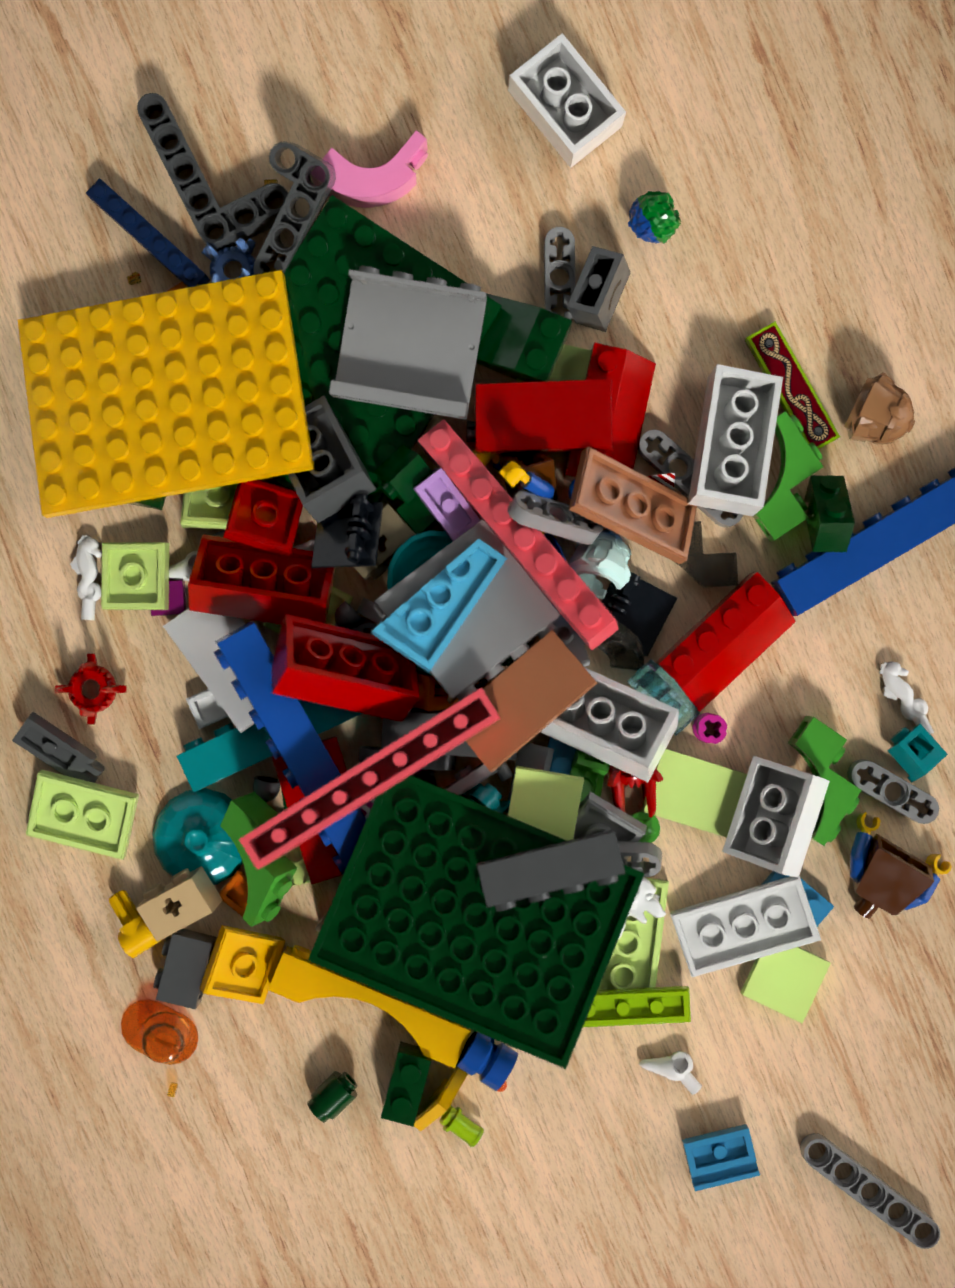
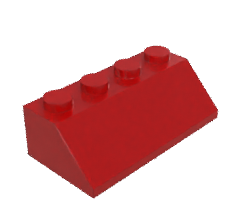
(630, 394)
(256, 583)
(727, 640)
(342, 669)

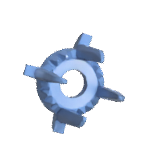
(241, 254)

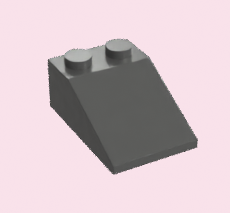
(337, 466)

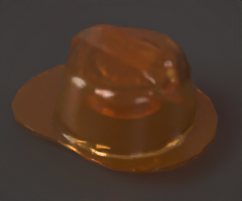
(159, 1032)

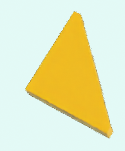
(441, 1099)

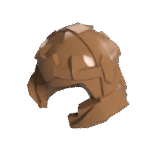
(880, 412)

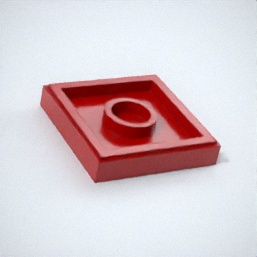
(264, 516)

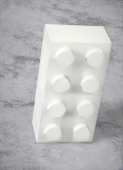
(735, 440)
(617, 727)

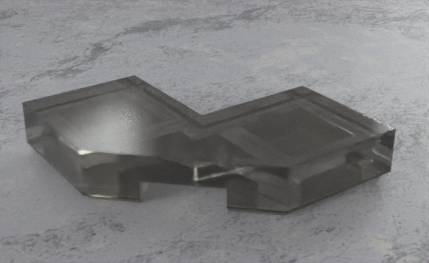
(709, 569)

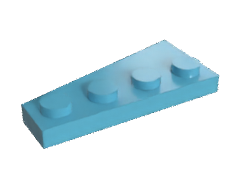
(436, 612)

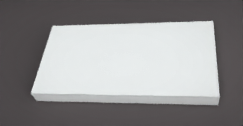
(196, 638)
(745, 925)

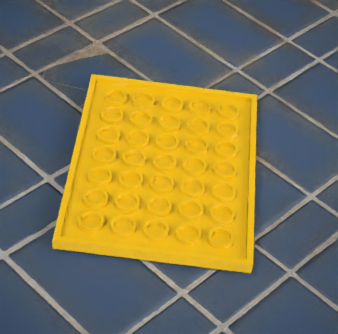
(164, 394)

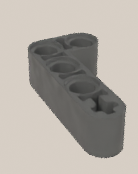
(287, 216)

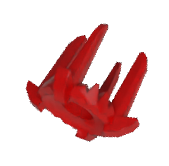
(108, 689)
(619, 778)

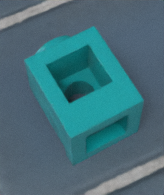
(916, 751)

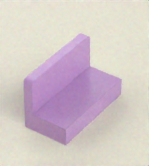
(446, 504)

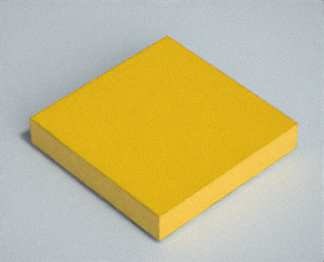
(242, 965)

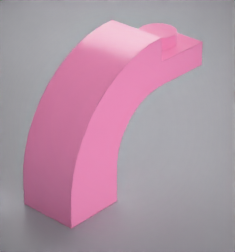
(376, 185)

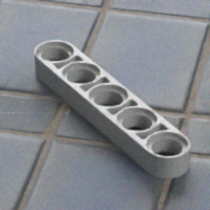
(881, 1202)

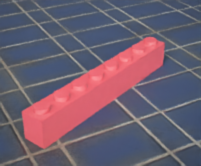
(527, 545)
(369, 779)

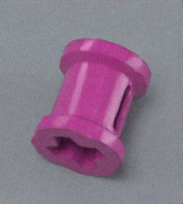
(719, 729)

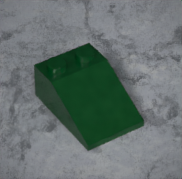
(523, 341)

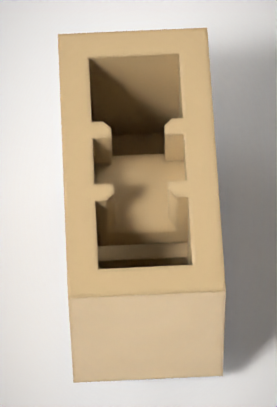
(166, 915)

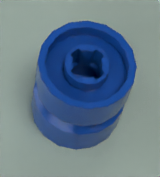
(487, 1059)

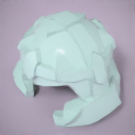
(604, 557)

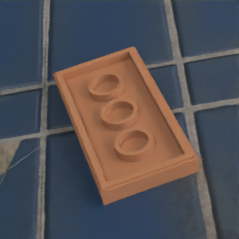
(633, 505)
(530, 698)

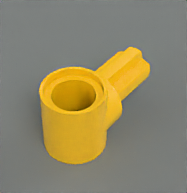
(134, 934)

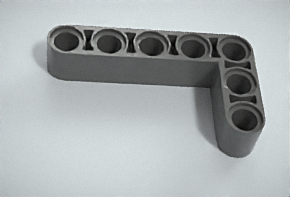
(196, 186)

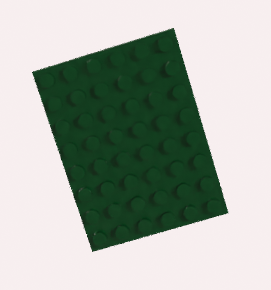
(318, 306)
(421, 930)

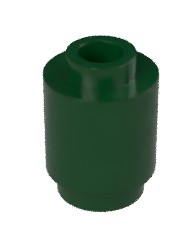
(332, 1096)

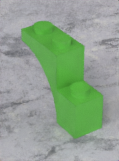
(798, 461)
(820, 748)
(266, 884)

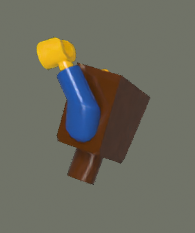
(524, 472)
(888, 874)

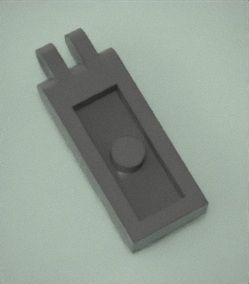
(58, 749)

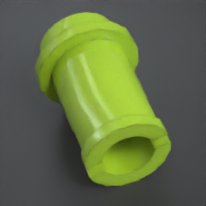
(461, 1126)

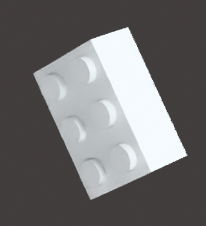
(566, 100)
(775, 816)

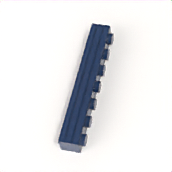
(146, 235)

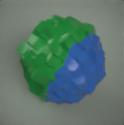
(654, 217)

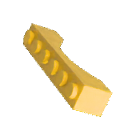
(304, 980)

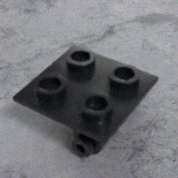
(349, 536)
(640, 608)

